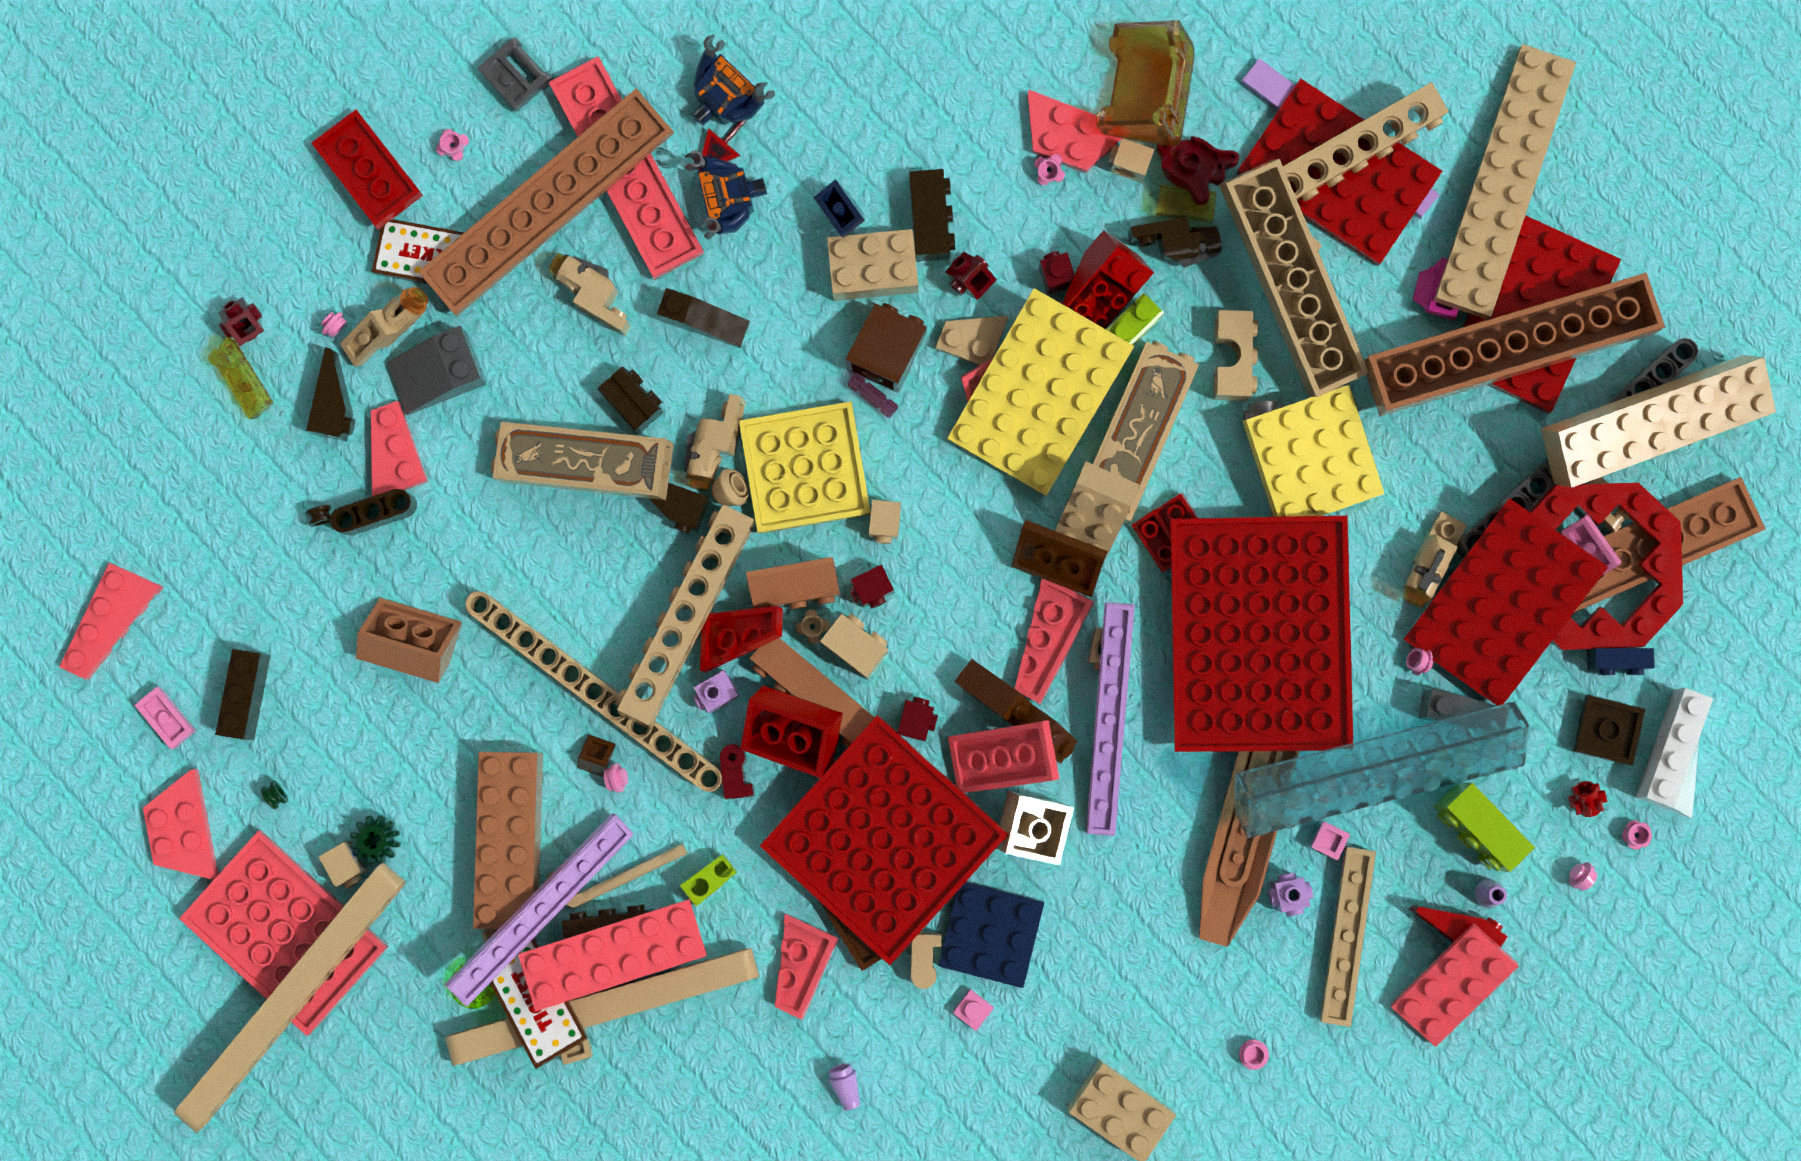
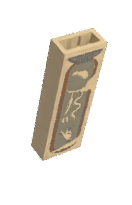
(1145, 416)
(582, 460)

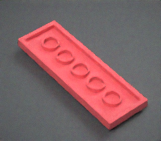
(612, 955)

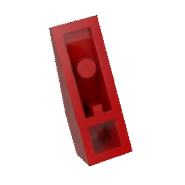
(1454, 924)

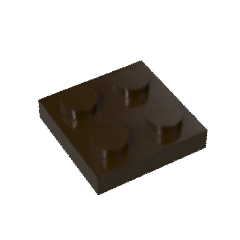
(1609, 730)

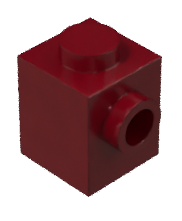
(1056, 272)
(871, 587)
(917, 719)

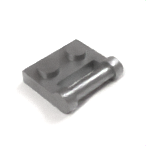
(508, 80)

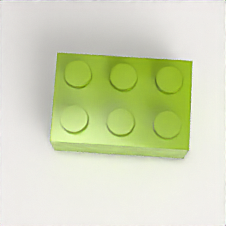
(1483, 827)

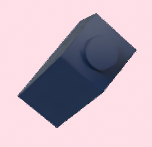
(840, 208)

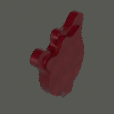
(1195, 165)

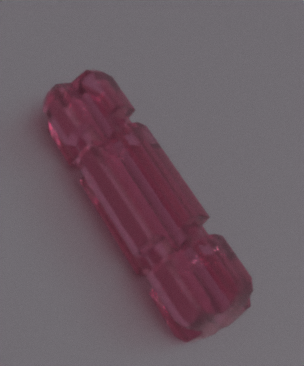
(872, 395)

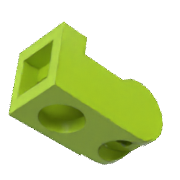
(708, 880)

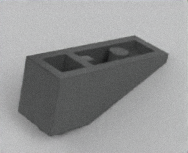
(1442, 705)

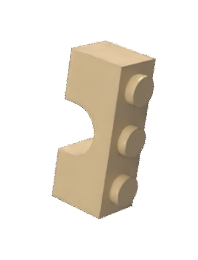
(1236, 331)

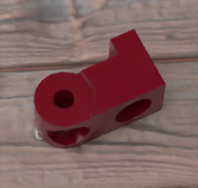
(733, 774)

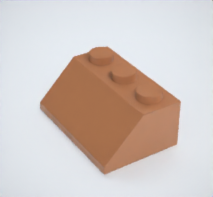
(794, 584)
(408, 640)

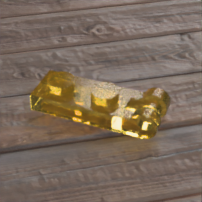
(240, 378)

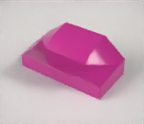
(1426, 290)

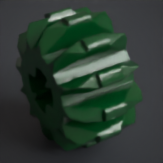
(368, 832)

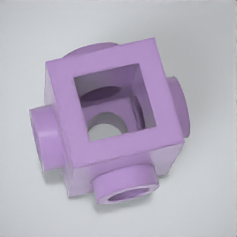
(1279, 894)

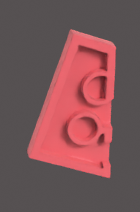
(393, 451)
(803, 962)

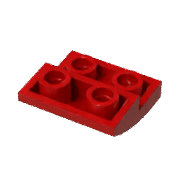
(1155, 528)

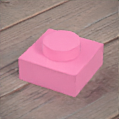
(1329, 840)
(973, 1009)

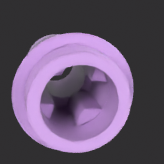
(1484, 892)
(844, 1083)

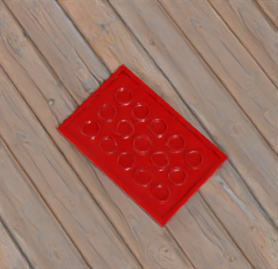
(1366, 207)
(1544, 269)
(1505, 602)

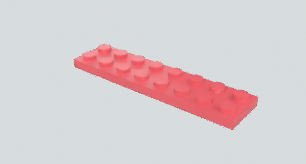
(641, 194)

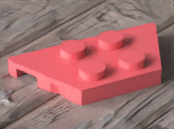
(1066, 132)
(181, 829)

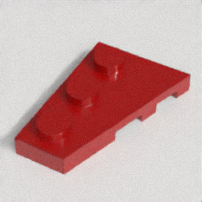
(737, 633)

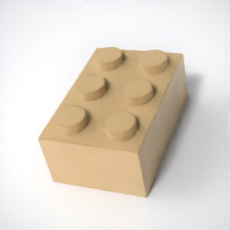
(873, 265)
(1097, 507)
(1121, 1111)

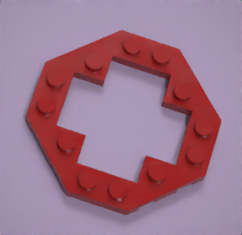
(1661, 563)

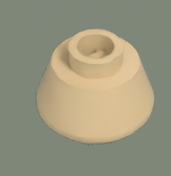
(730, 488)

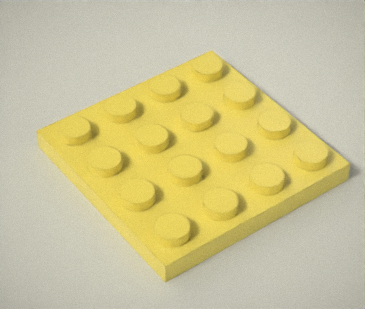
(1314, 455)
(804, 467)

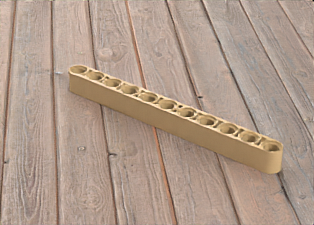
(581, 687)
(289, 997)
(615, 1002)

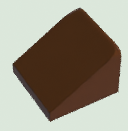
(595, 755)

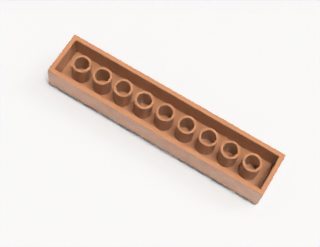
(1513, 344)

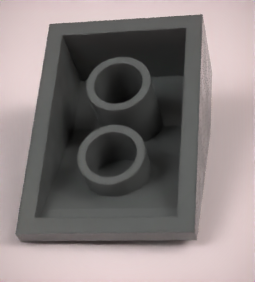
(436, 370)

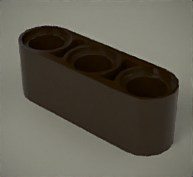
(360, 509)

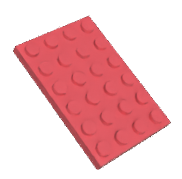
(267, 916)

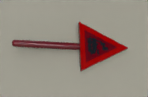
(718, 148)

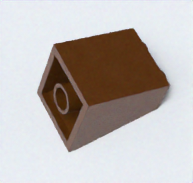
(886, 347)

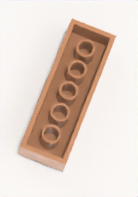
(506, 835)

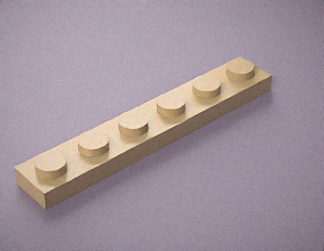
(1347, 936)

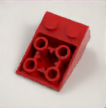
(1106, 280)

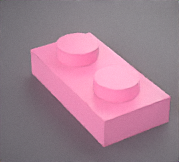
(1588, 537)
(165, 718)

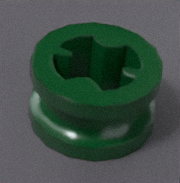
(274, 794)

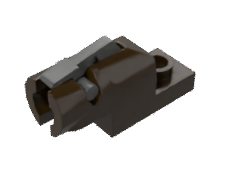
(1177, 241)

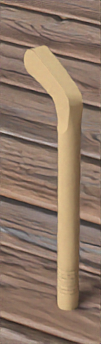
(626, 876)

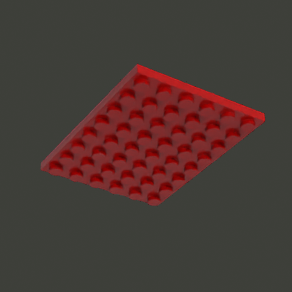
(1261, 634)

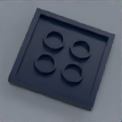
(991, 934)

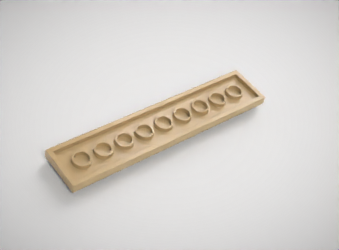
(1505, 182)

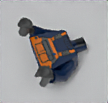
(724, 89)
(724, 193)

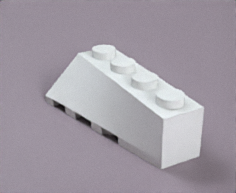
(1673, 759)

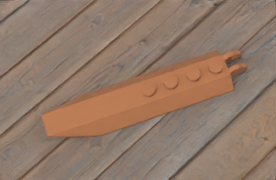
(1235, 862)

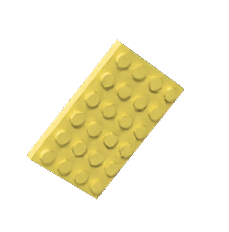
(1040, 391)

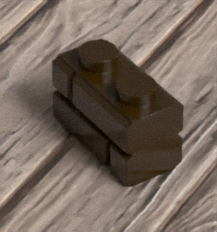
(631, 400)

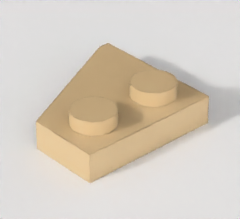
(972, 338)

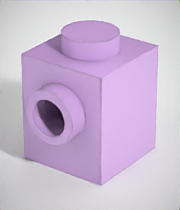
(715, 692)

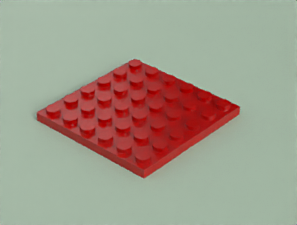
(884, 840)

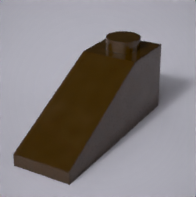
(702, 318)
(331, 407)
(683, 508)

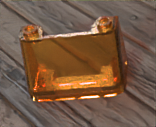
(1149, 82)

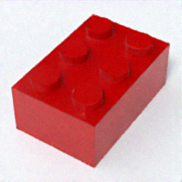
(791, 731)

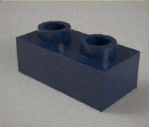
(1632, 660)

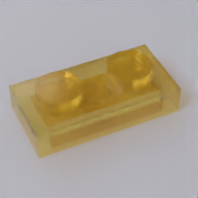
(1178, 203)

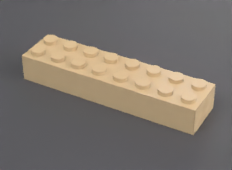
(1293, 278)
(1658, 420)

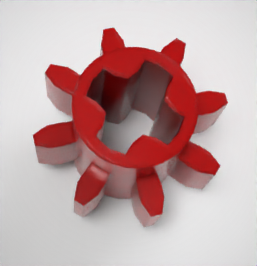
(1587, 799)

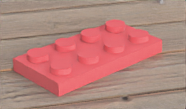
(1003, 757)
(1454, 985)

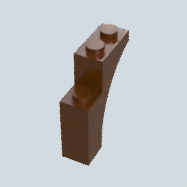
(1011, 705)

